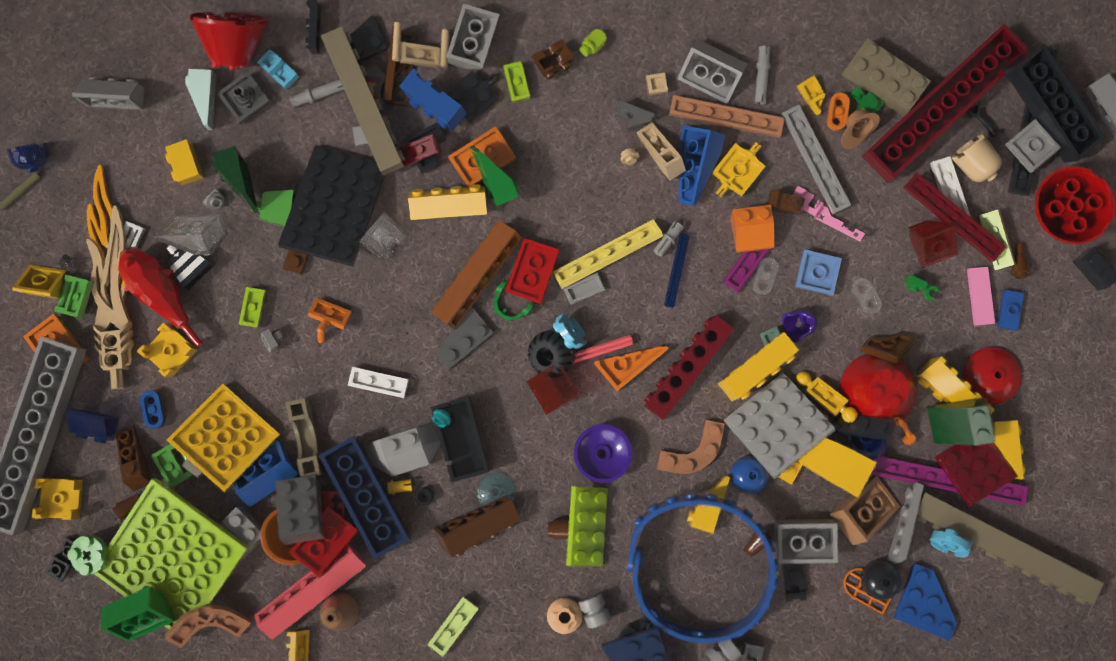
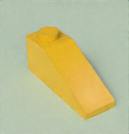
(704, 516)

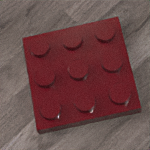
(975, 470)

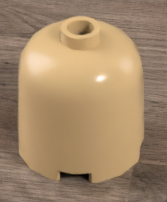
(978, 159)

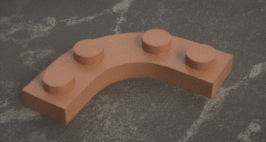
(700, 457)
(204, 616)

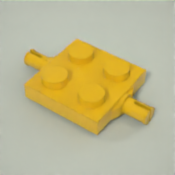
(738, 169)

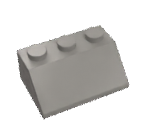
(472, 37)
(712, 71)
(110, 93)
(806, 541)

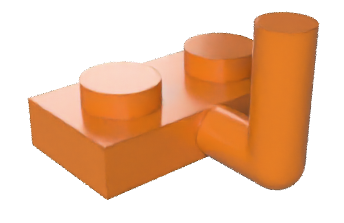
(329, 315)

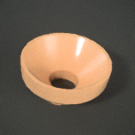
(564, 605)

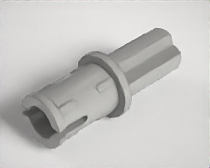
(668, 238)

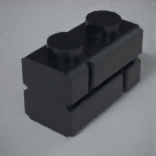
(1096, 268)

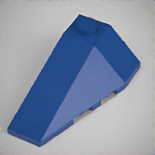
(699, 154)

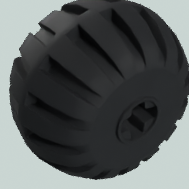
(540, 354)

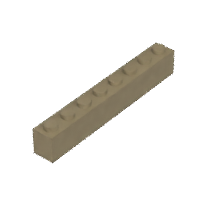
(362, 101)

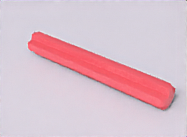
(603, 348)

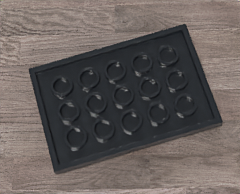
(332, 206)

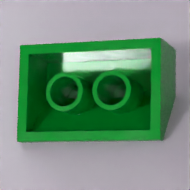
(136, 614)

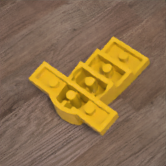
(835, 464)

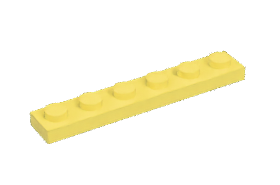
(607, 254)

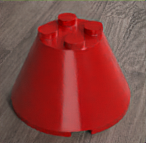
(229, 38)
(1074, 205)
(879, 387)

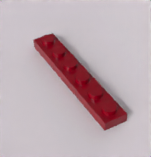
(951, 213)

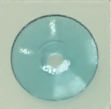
(491, 481)

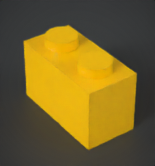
(183, 162)

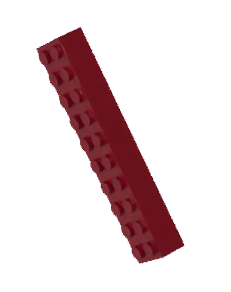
(944, 104)

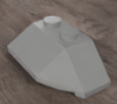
(404, 450)

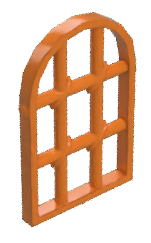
(858, 590)

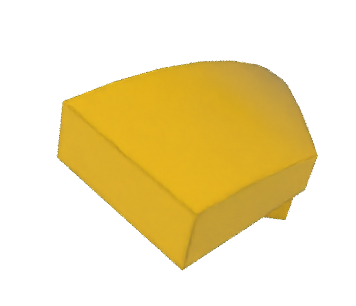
(812, 93)

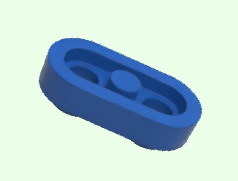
(150, 410)

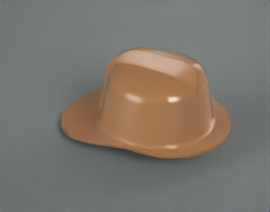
(858, 127)

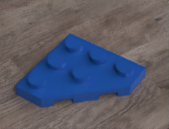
(925, 604)

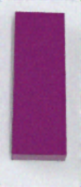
(744, 268)

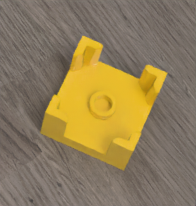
(168, 350)
(59, 498)

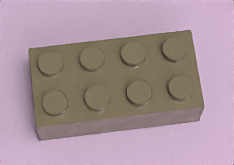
(886, 77)

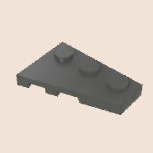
(464, 339)

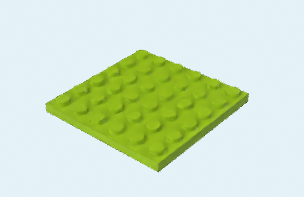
(172, 550)

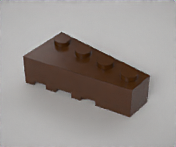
(477, 526)

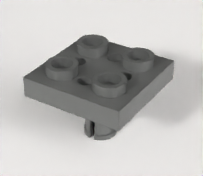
(239, 92)

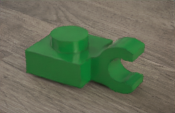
(869, 101)
(917, 285)

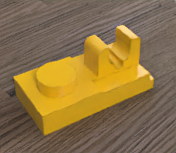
(299, 645)

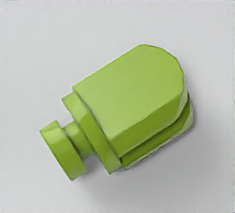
(593, 42)

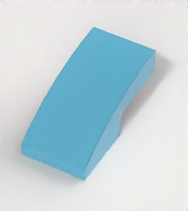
(278, 69)

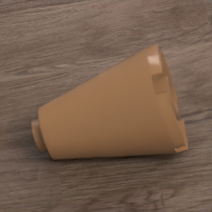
(339, 611)

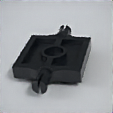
(474, 94)

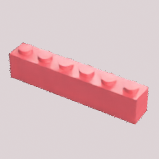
(308, 593)

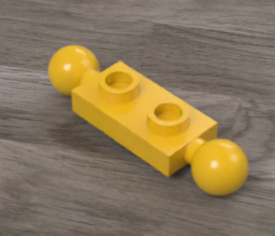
(826, 396)

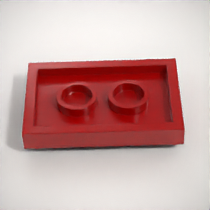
(532, 271)
(321, 553)

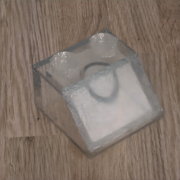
(383, 237)

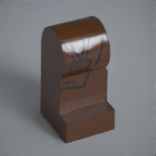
(785, 202)

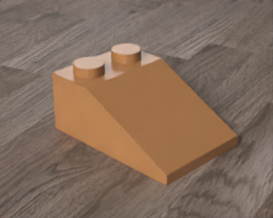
(865, 515)

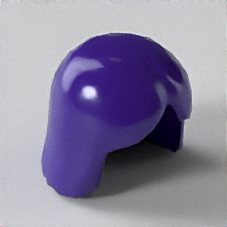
(807, 319)

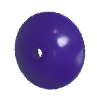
(617, 456)

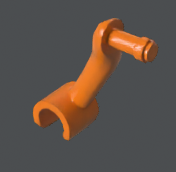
(909, 438)

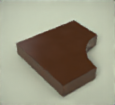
(889, 348)

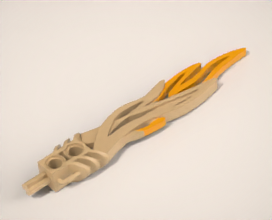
(102, 272)

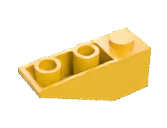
(1008, 442)

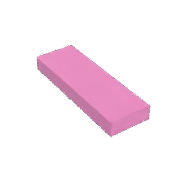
(980, 296)

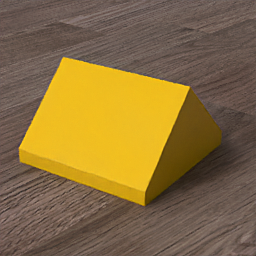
(41, 281)

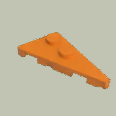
(623, 368)

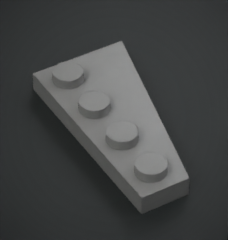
(903, 534)

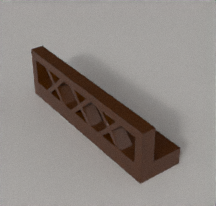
(392, 72)

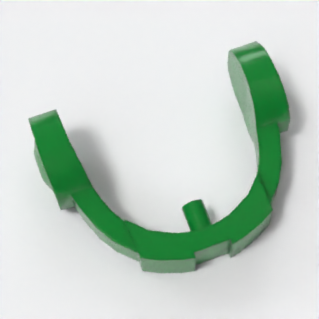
(499, 290)

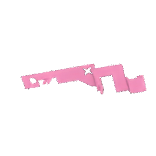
(821, 209)

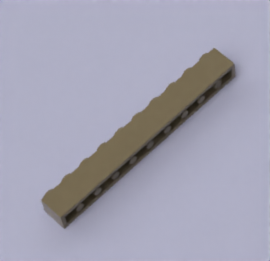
(1011, 550)

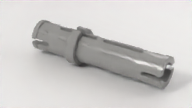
(762, 75)
(316, 93)

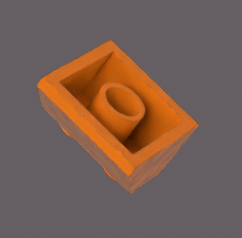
(753, 228)

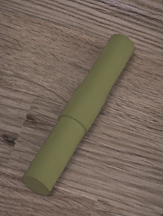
(16, 193)

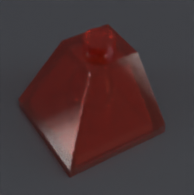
(933, 241)

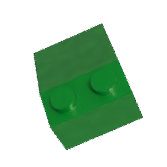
(498, 185)

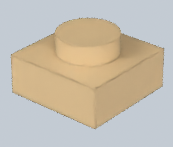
(656, 84)

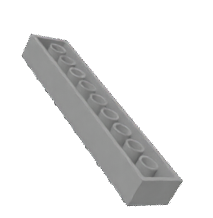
(35, 428)

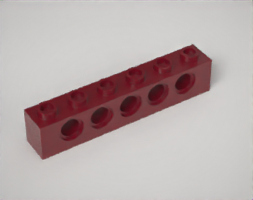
(722, 331)

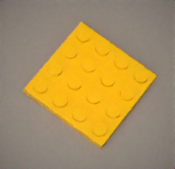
(223, 437)

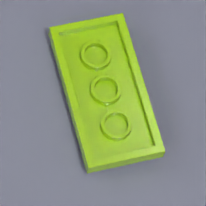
(587, 526)

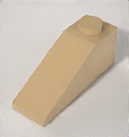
(661, 151)

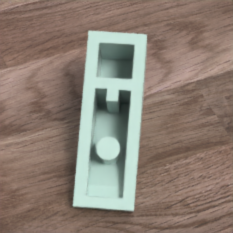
(202, 90)

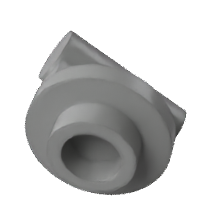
(214, 200)

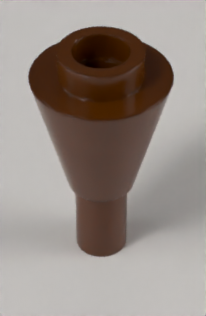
(1021, 269)

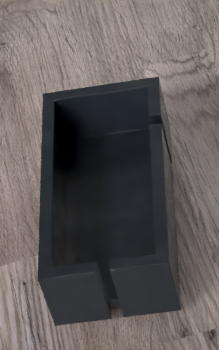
(462, 441)

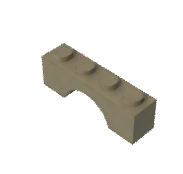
(302, 421)

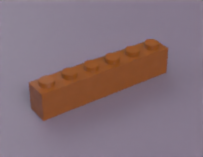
(476, 274)

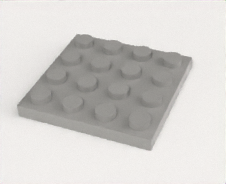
(779, 425)

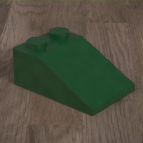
(236, 174)
(962, 422)

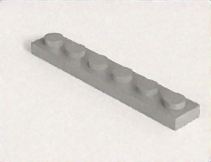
(816, 159)

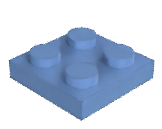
(818, 272)

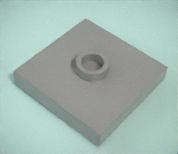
(1032, 145)

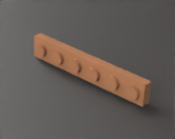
(726, 116)

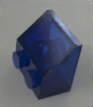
(92, 424)

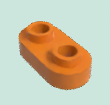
(838, 112)

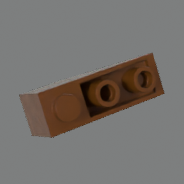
(132, 461)

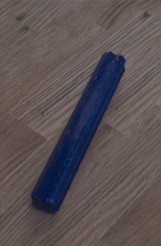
(676, 270)

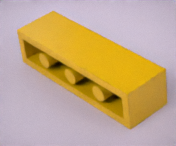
(447, 202)

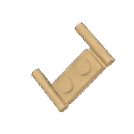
(420, 54)

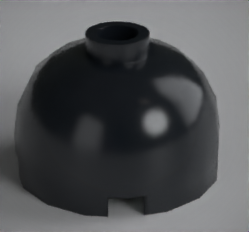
(873, 576)

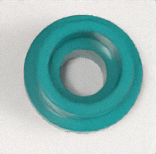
(441, 418)

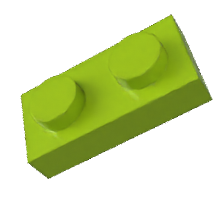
(516, 82)
(252, 307)

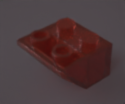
(552, 391)

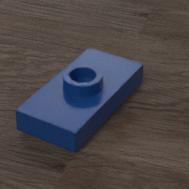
(1010, 310)

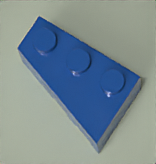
(432, 101)

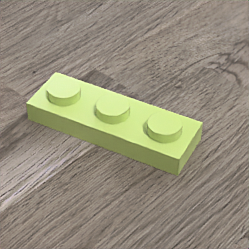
(994, 225)
(453, 626)

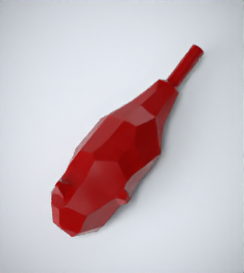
(154, 288)

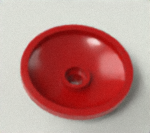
(981, 370)

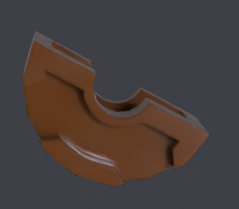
(553, 59)

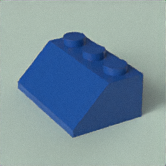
(262, 475)

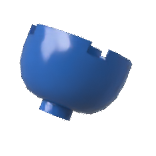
(740, 475)

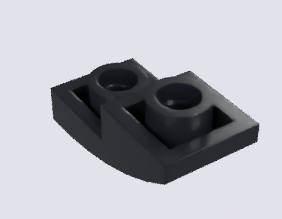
(60, 564)

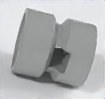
(595, 612)
(723, 652)

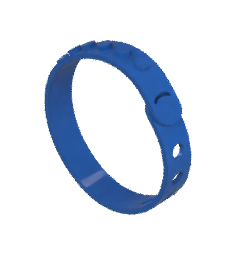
(697, 635)

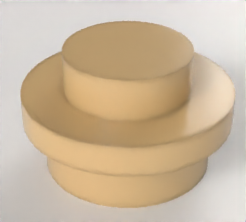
(629, 156)

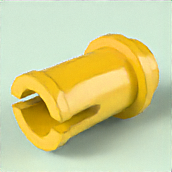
(399, 486)

